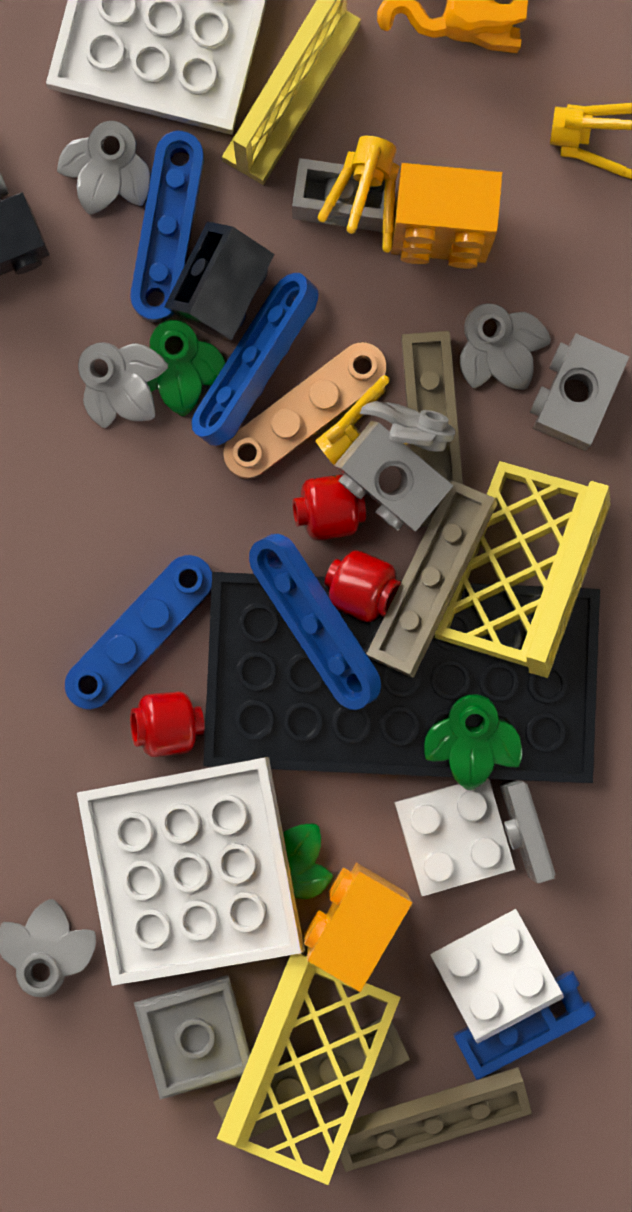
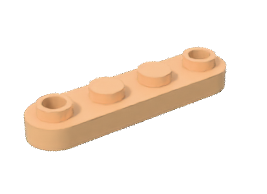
(304, 411)

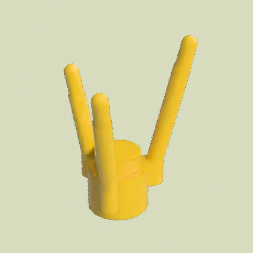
(573, 127)
(371, 165)
(343, 433)

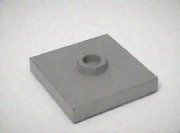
(525, 831)
(193, 1036)

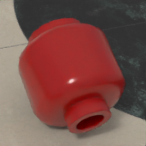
(328, 509)
(362, 585)
(166, 724)

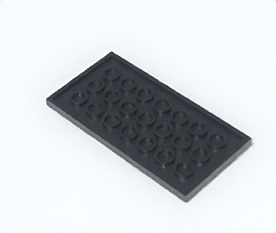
(275, 705)

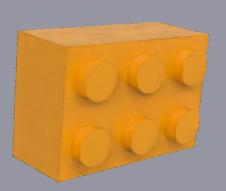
(446, 214)
(357, 925)

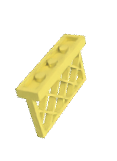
(292, 89)
(563, 581)
(268, 1052)

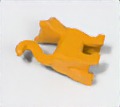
(472, 21)

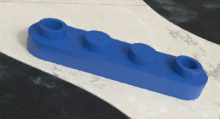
(166, 223)
(255, 359)
(315, 621)
(139, 632)

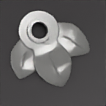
(103, 174)
(506, 352)
(124, 386)
(423, 429)
(46, 941)

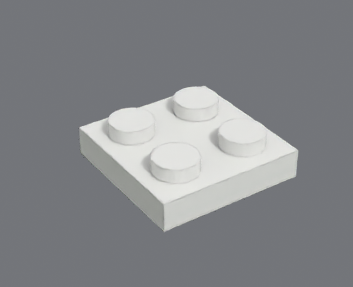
(454, 837)
(497, 976)

